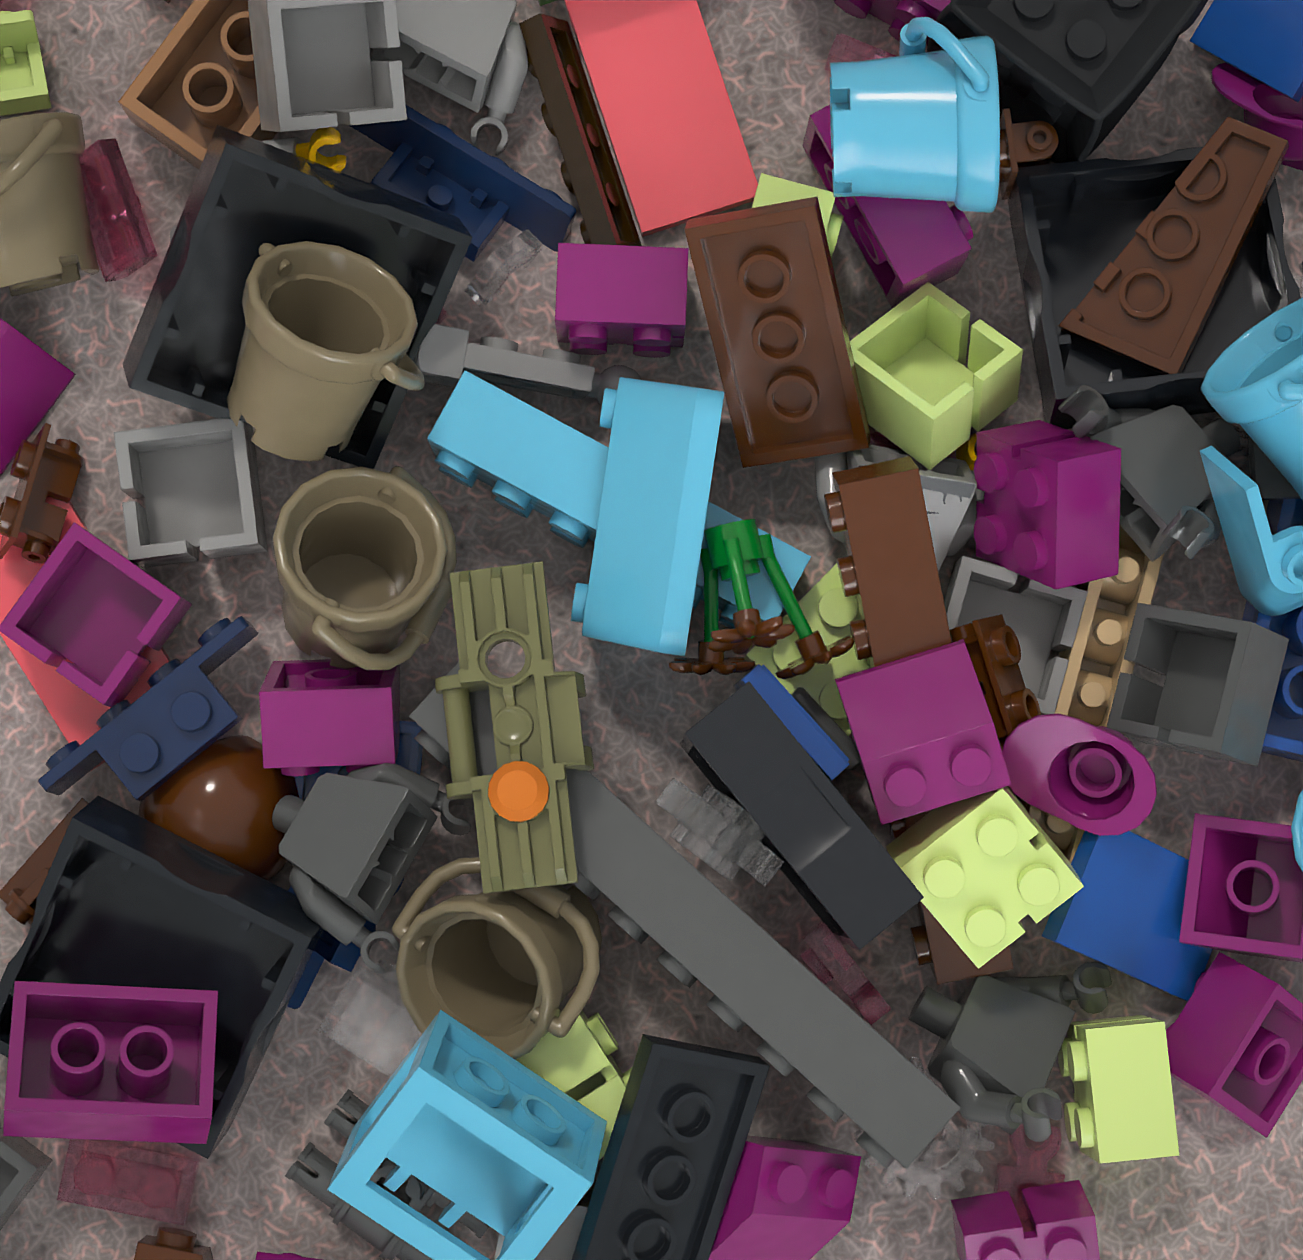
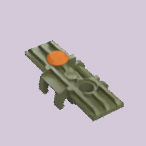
(536, 730)

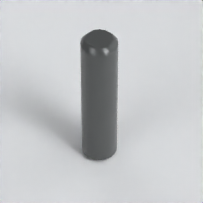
(828, 725)

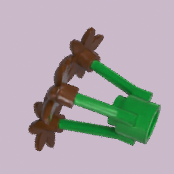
(735, 552)

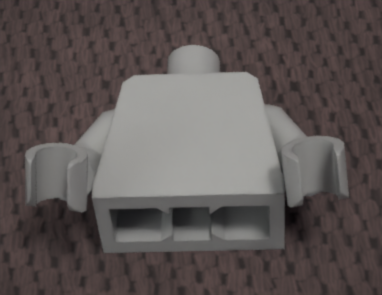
(465, 53)

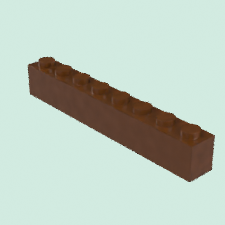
(901, 614)

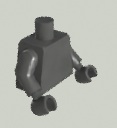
(1161, 469)
(357, 843)
(1005, 1041)

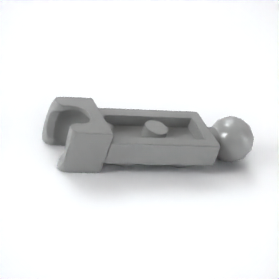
(447, 354)

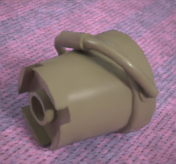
(43, 203)
(318, 346)
(361, 560)
(498, 959)

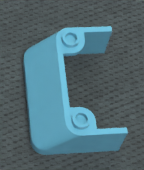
(650, 514)
(1264, 564)

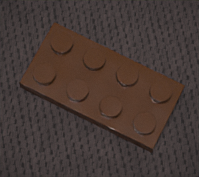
(778, 332)

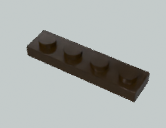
(575, 122)

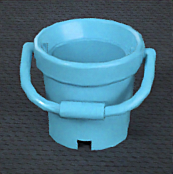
(919, 121)
(1262, 388)

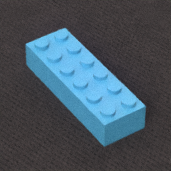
(561, 474)

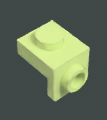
(21, 65)

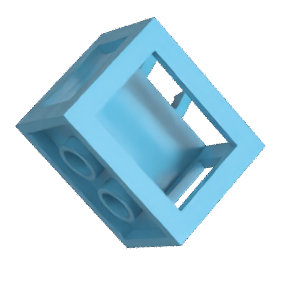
(479, 1136)

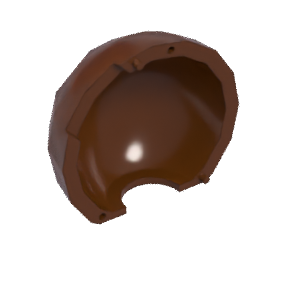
(226, 804)

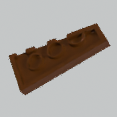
(1173, 269)

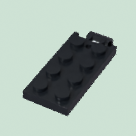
(672, 1153)

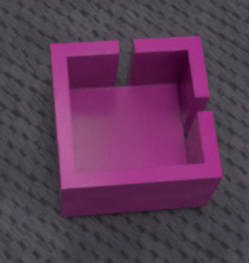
(621, 298)
(1048, 503)
(96, 613)
(1060, 1213)

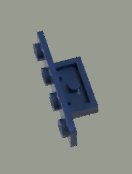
(460, 179)
(164, 726)

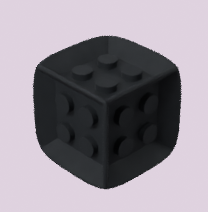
(1073, 58)

